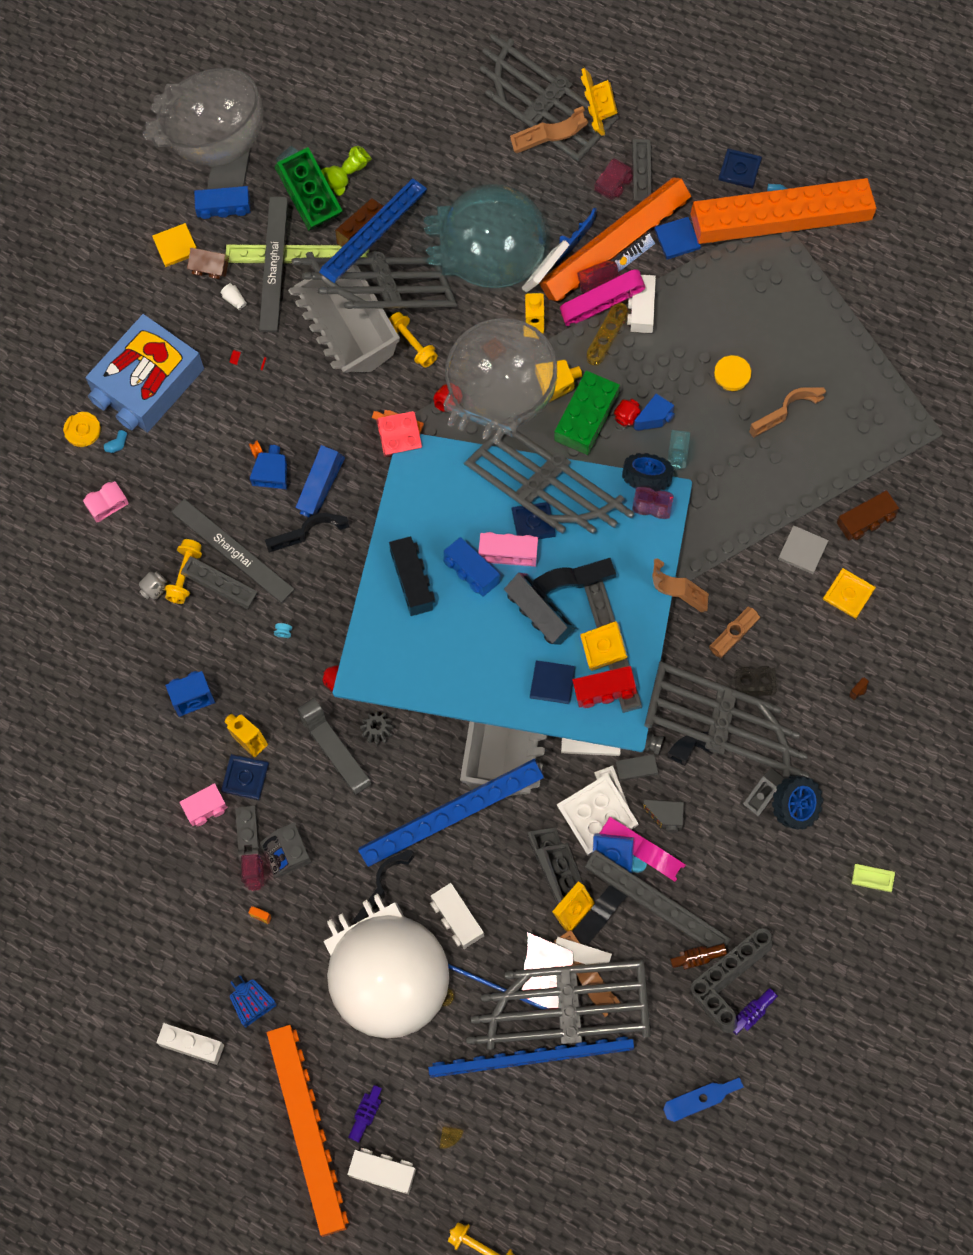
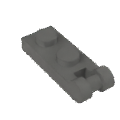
(247, 830)

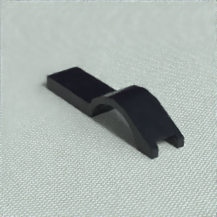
(299, 535)
(577, 577)
(402, 858)
(598, 915)

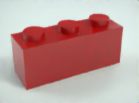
(604, 687)

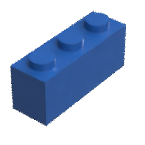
(222, 202)
(471, 567)

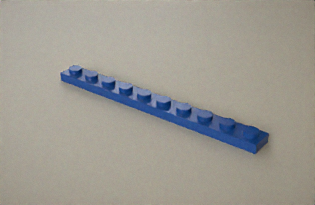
(372, 230)
(451, 812)
(522, 1058)

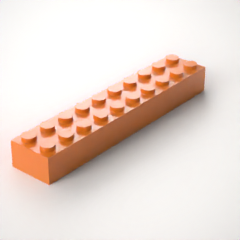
(783, 210)

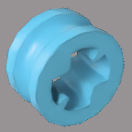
(283, 630)

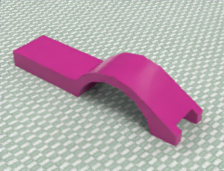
(645, 849)

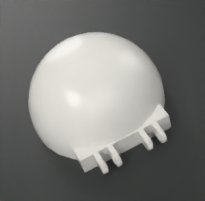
(386, 972)

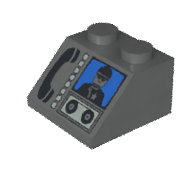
(285, 850)

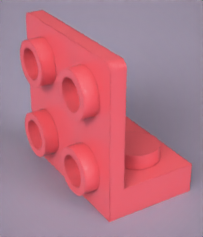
(399, 433)

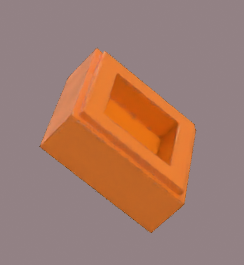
(259, 914)

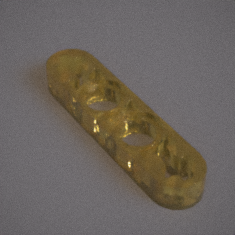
(606, 333)

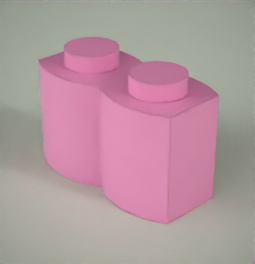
(105, 502)

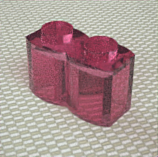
(613, 179)
(653, 502)
(252, 871)

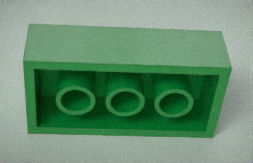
(308, 188)
(586, 412)

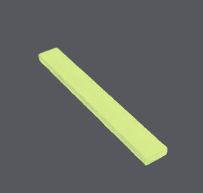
(256, 253)

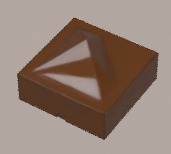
(859, 689)

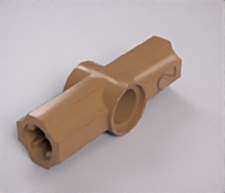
(742, 624)

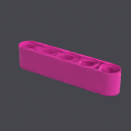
(602, 297)

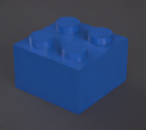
(190, 693)

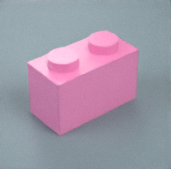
(203, 805)

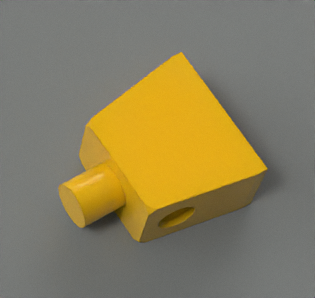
(535, 310)
(565, 379)
(246, 734)

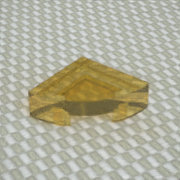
(450, 1137)

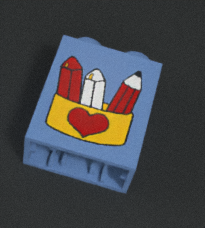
(143, 374)

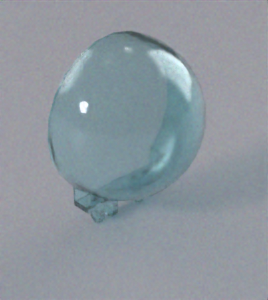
(489, 236)

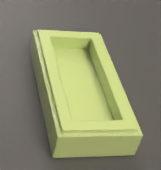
(873, 877)

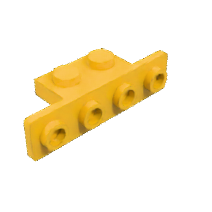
(600, 100)

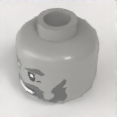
(152, 585)

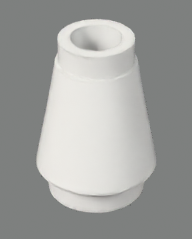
(233, 296)

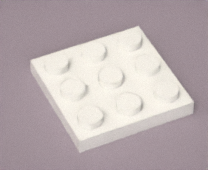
(591, 808)

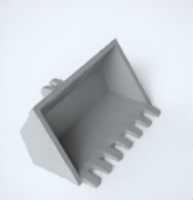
(355, 337)
(495, 751)

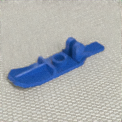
(577, 235)
(690, 1102)

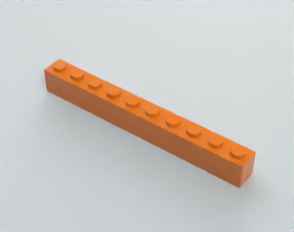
(616, 237)
(306, 1131)

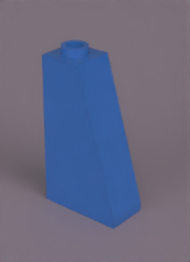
(319, 481)

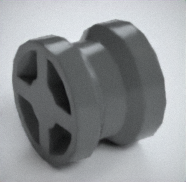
(653, 743)

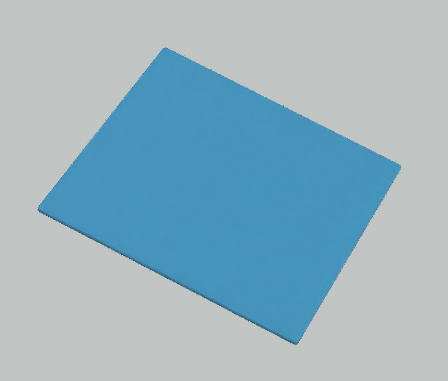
(479, 652)

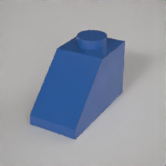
(655, 414)

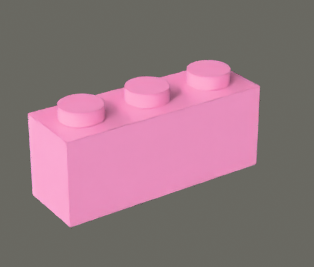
(508, 549)

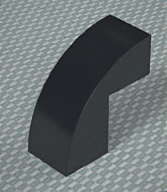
(683, 748)

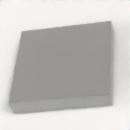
(803, 549)

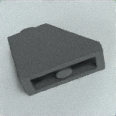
(763, 792)
(666, 814)

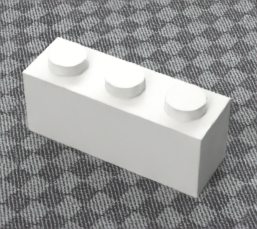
(643, 307)
(456, 916)
(190, 1044)
(382, 1171)

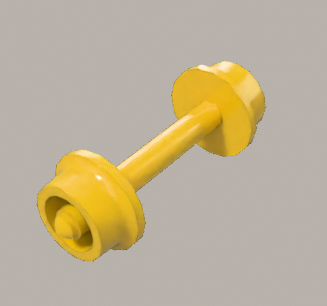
(425, 356)
(176, 593)
(459, 1235)

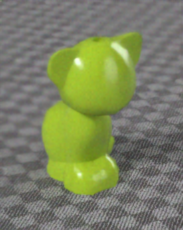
(337, 176)

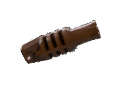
(698, 956)

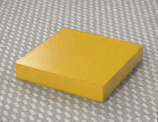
(174, 244)
(849, 593)
(603, 646)
(573, 907)

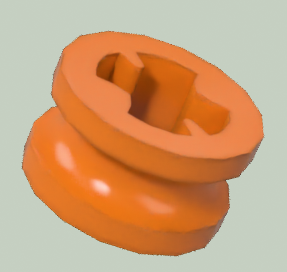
(255, 449)

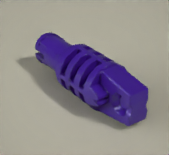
(754, 1011)
(365, 1113)

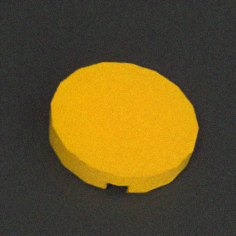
(732, 373)
(79, 434)

